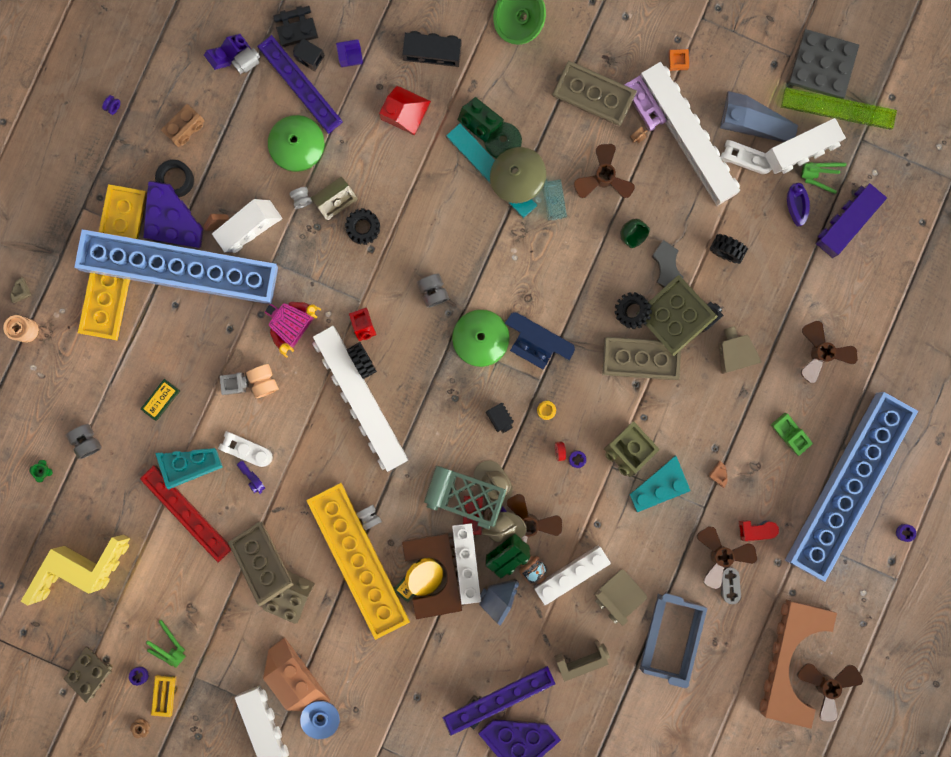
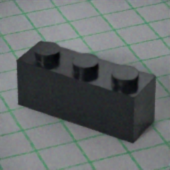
(432, 49)

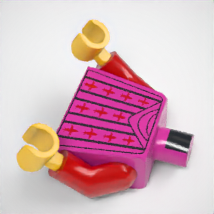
(289, 323)

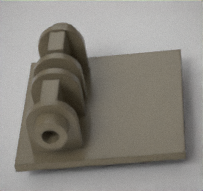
(87, 674)

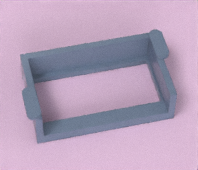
(683, 678)

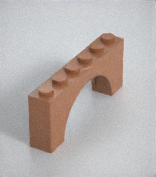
(796, 624)

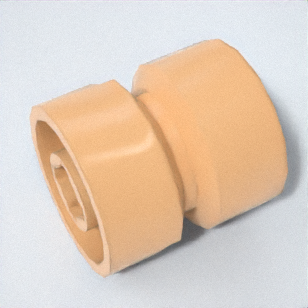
(20, 328)
(262, 382)

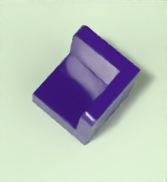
(349, 53)

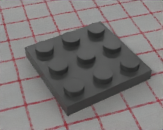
(823, 64)

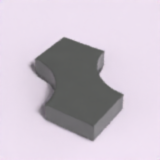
(666, 258)

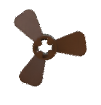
(586, 185)
(815, 334)
(549, 525)
(744, 553)
(846, 678)

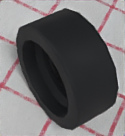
(169, 164)

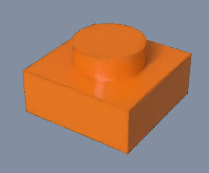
(678, 59)

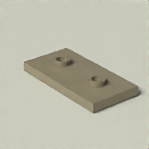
(594, 93)
(639, 359)
(260, 563)

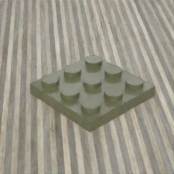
(678, 315)

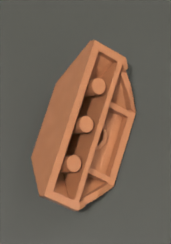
(291, 678)

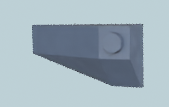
(752, 118)
(499, 599)

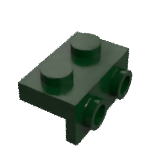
(479, 119)

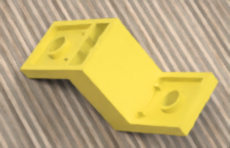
(76, 570)

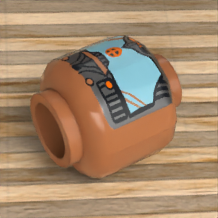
(534, 570)

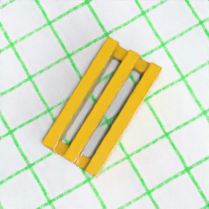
(165, 679)

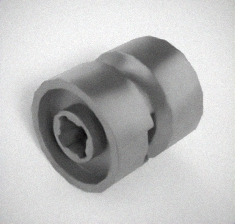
(430, 284)
(86, 447)

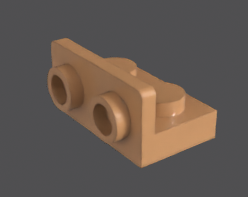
(183, 126)

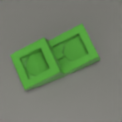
(791, 434)

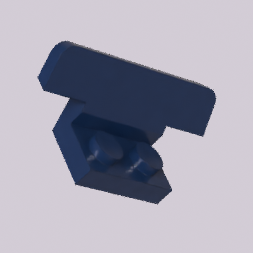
(536, 342)

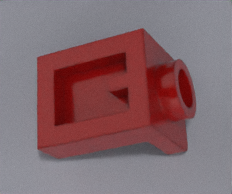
(362, 324)

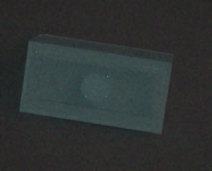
(554, 200)

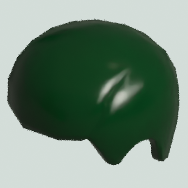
(634, 232)

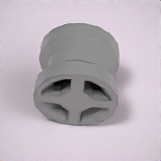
(300, 197)

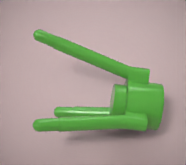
(811, 171)
(174, 657)

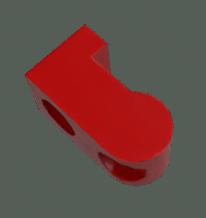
(761, 531)

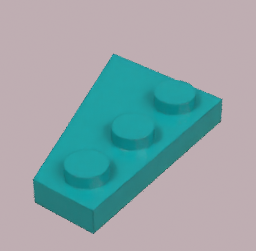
(185, 466)
(661, 486)

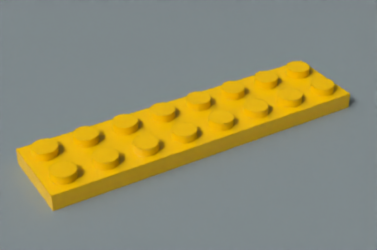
(107, 294)
(358, 561)

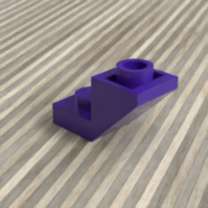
(223, 55)

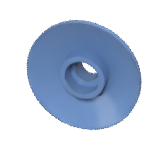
(319, 728)

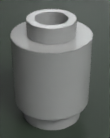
(246, 60)

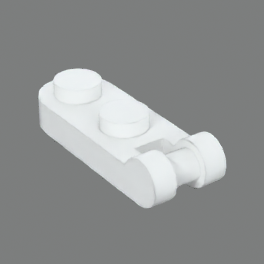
(746, 157)
(246, 450)

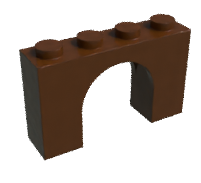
(439, 548)

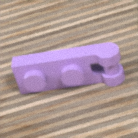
(646, 104)

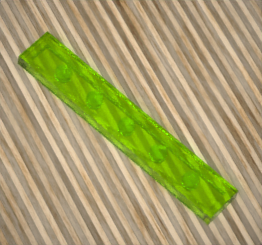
(838, 108)

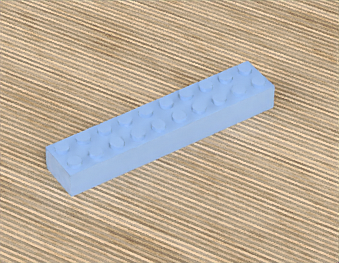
(176, 267)
(851, 485)

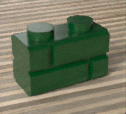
(508, 556)

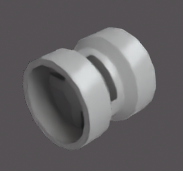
(369, 517)

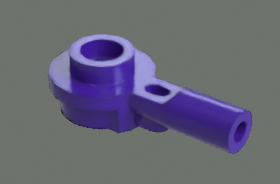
(255, 483)

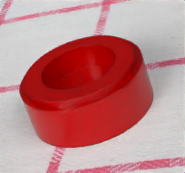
(560, 451)

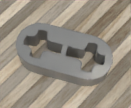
(735, 584)

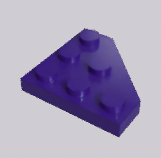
(169, 218)
(519, 738)

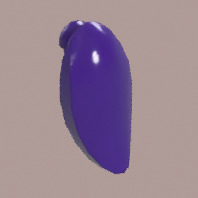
(798, 204)

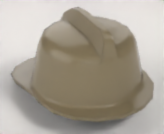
(493, 474)
(505, 527)

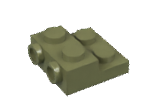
(631, 450)

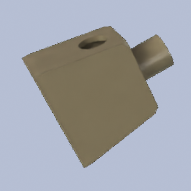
(737, 351)

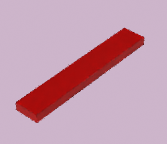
(186, 514)

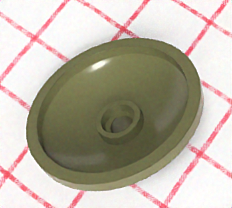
(524, 183)

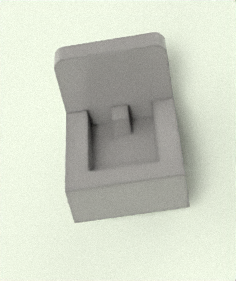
(233, 383)

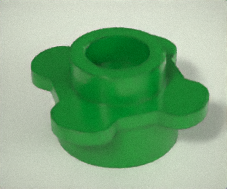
(34, 470)

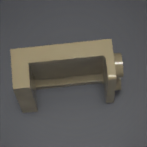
(583, 664)

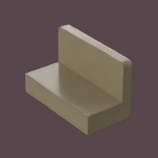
(334, 198)

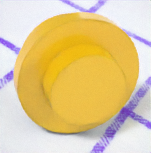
(546, 410)

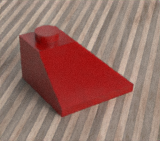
(404, 109)

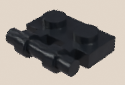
(294, 32)

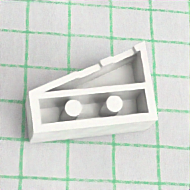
(246, 225)

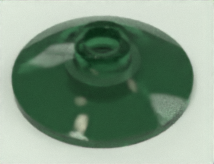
(496, 147)

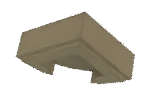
(20, 291)

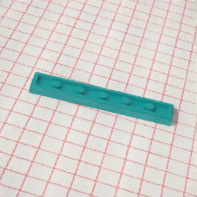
(482, 161)

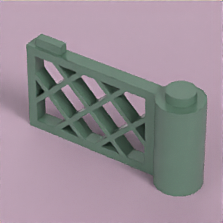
(441, 491)

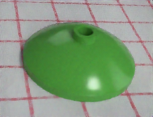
(510, 23)
(302, 153)
(485, 351)

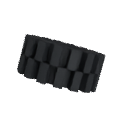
(362, 215)
(728, 248)
(633, 322)
(361, 360)

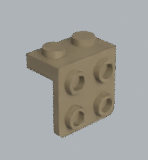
(620, 597)
(291, 601)

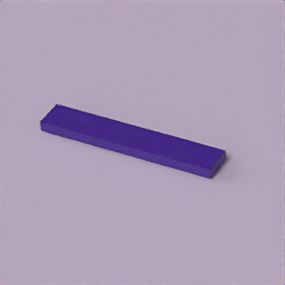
(300, 84)
(498, 700)

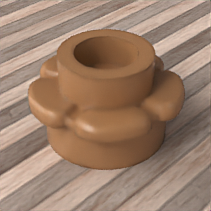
(639, 135)
(144, 728)

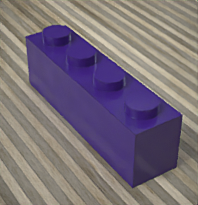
(851, 220)

